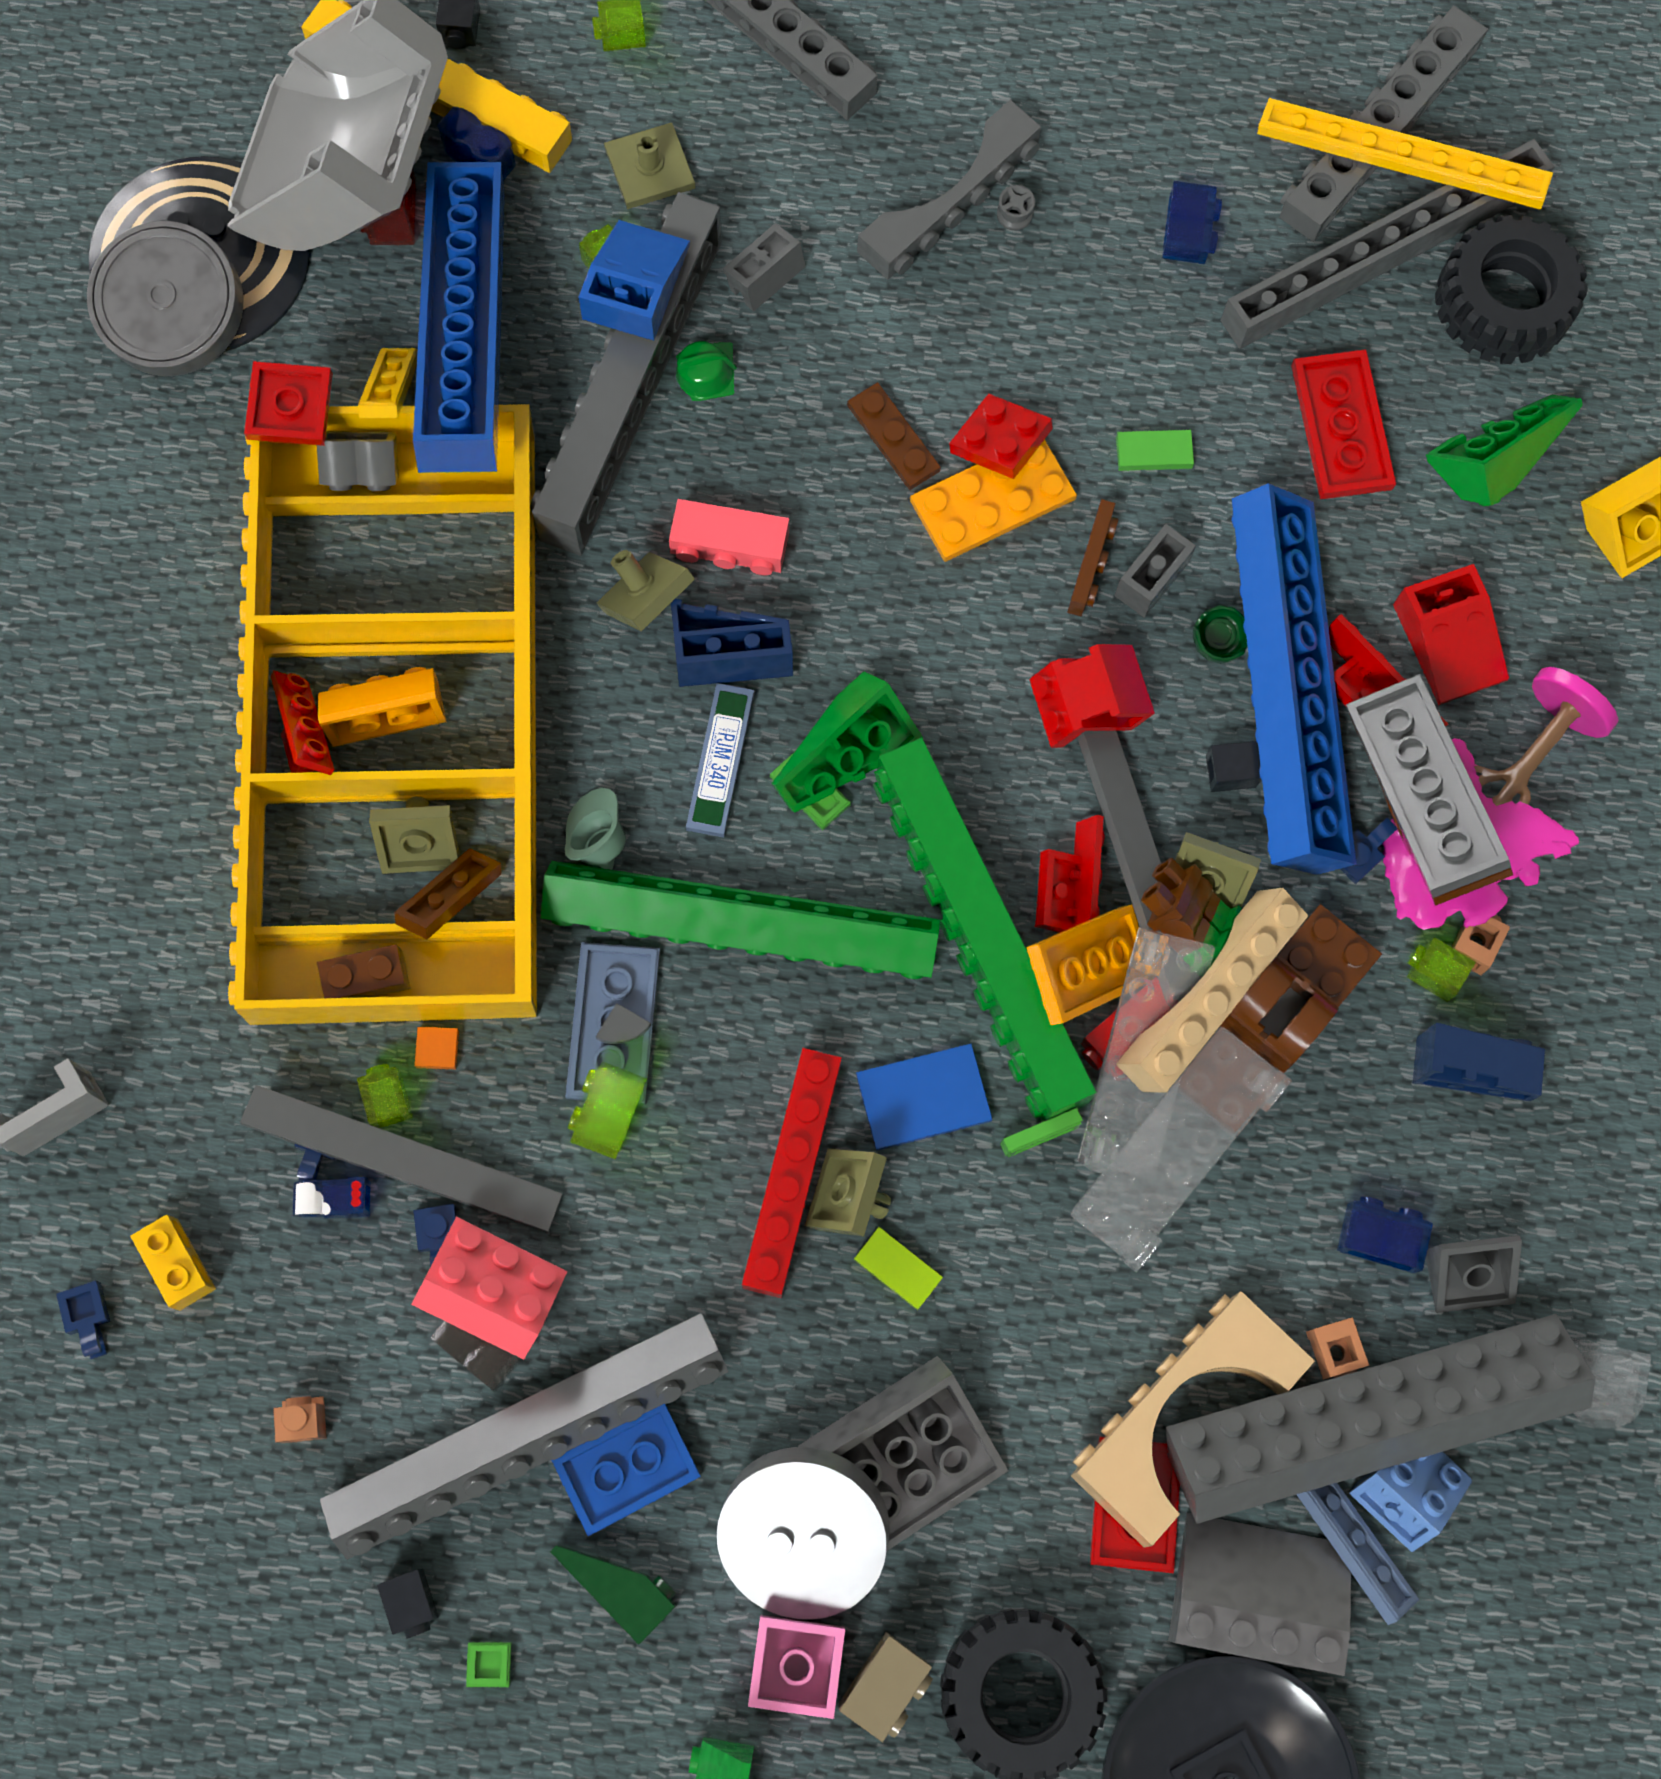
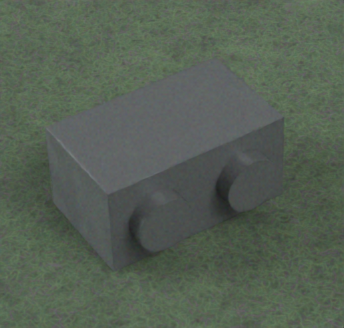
(1154, 570)

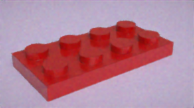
(1343, 424)

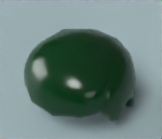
(1223, 626)

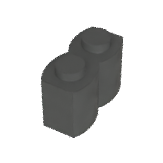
(358, 460)

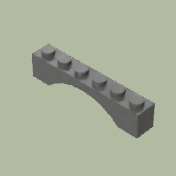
(900, 235)

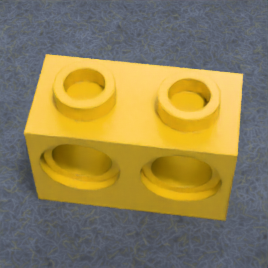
(173, 1262)

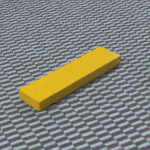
(388, 383)

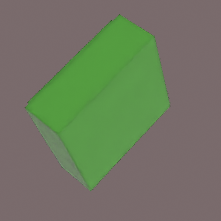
(488, 1664)

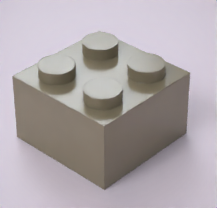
(885, 1688)

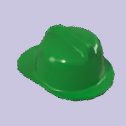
(706, 370)

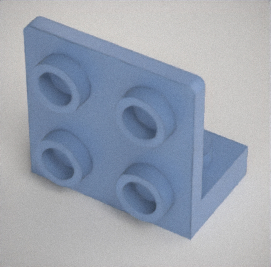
(1413, 1497)

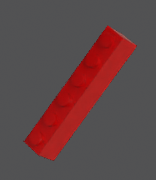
(791, 1173)

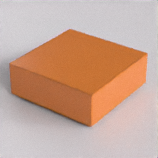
(436, 1048)

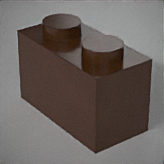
(364, 973)

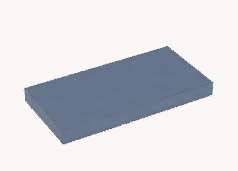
(608, 977)

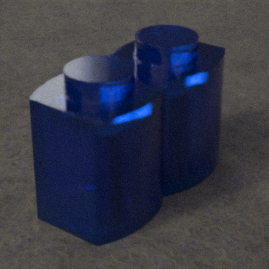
(470, 141)
(1190, 222)
(1384, 1235)

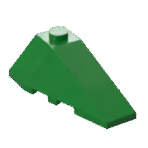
(1502, 456)
(846, 742)
(721, 1760)

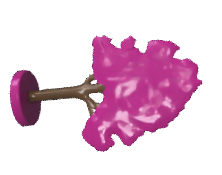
(1521, 828)

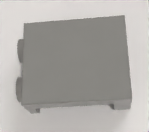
(55, 1114)

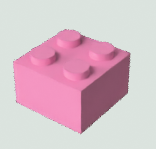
(796, 1666)

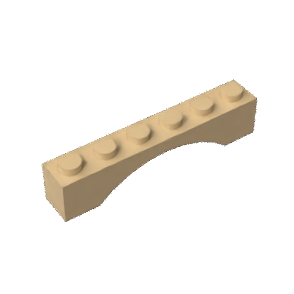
(1174, 1040)

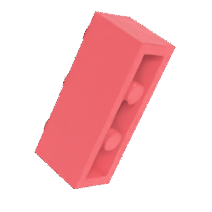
(729, 537)

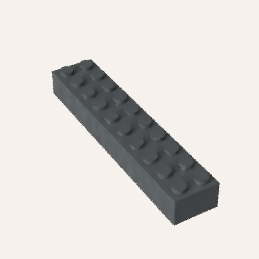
(621, 393)
(1378, 1417)

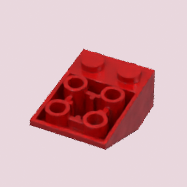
(1453, 633)

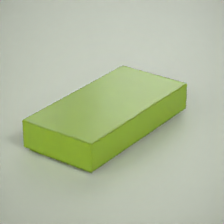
(898, 1268)

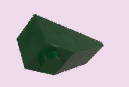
(624, 1593)

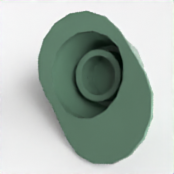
(595, 829)

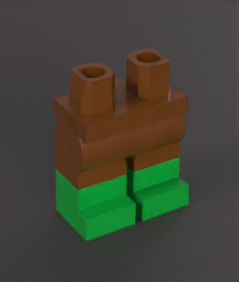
(1187, 906)

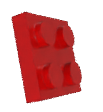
(288, 403)
(1001, 436)

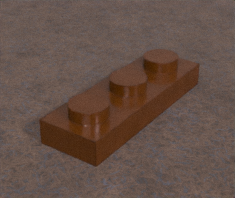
(893, 436)
(1094, 558)
(447, 893)

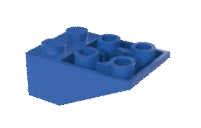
(632, 279)

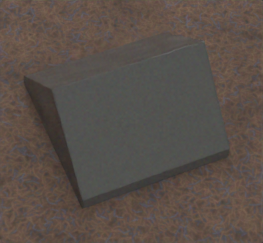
(1474, 1273)

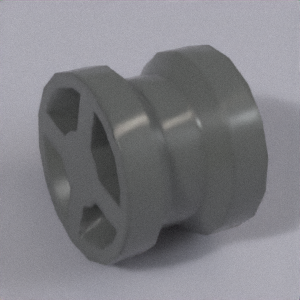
(1015, 198)

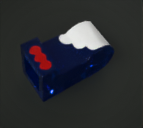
(332, 1198)

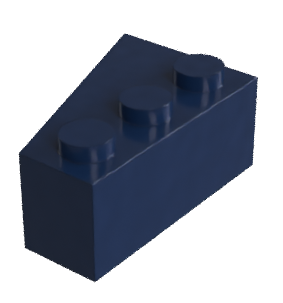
(729, 646)
(1478, 1063)

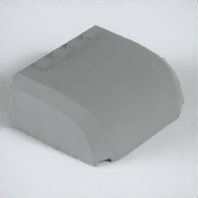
(340, 129)

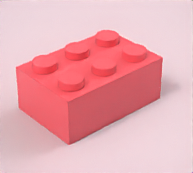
(490, 1288)

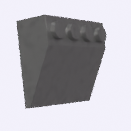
(916, 1447)
(1262, 1595)

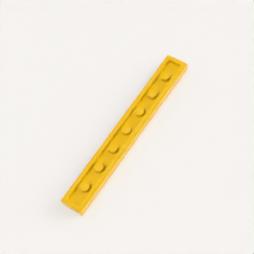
(1405, 153)

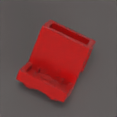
(1091, 693)

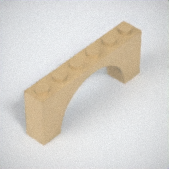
(1121, 1467)

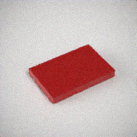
(1117, 1548)

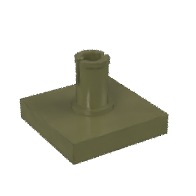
(649, 165)
(643, 588)
(414, 837)
(1225, 868)
(848, 1192)

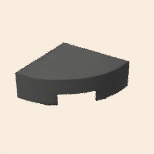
(622, 1026)

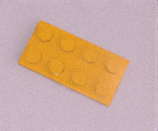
(986, 504)
(1084, 964)

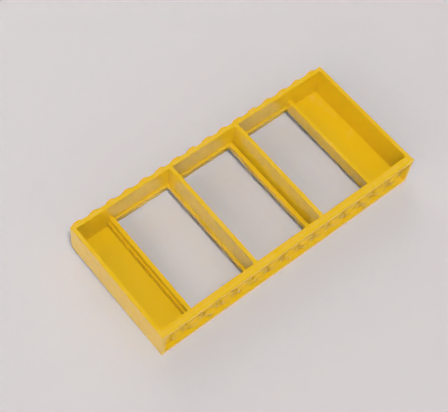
(463, 966)

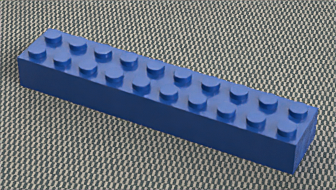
(460, 319)
(1292, 682)

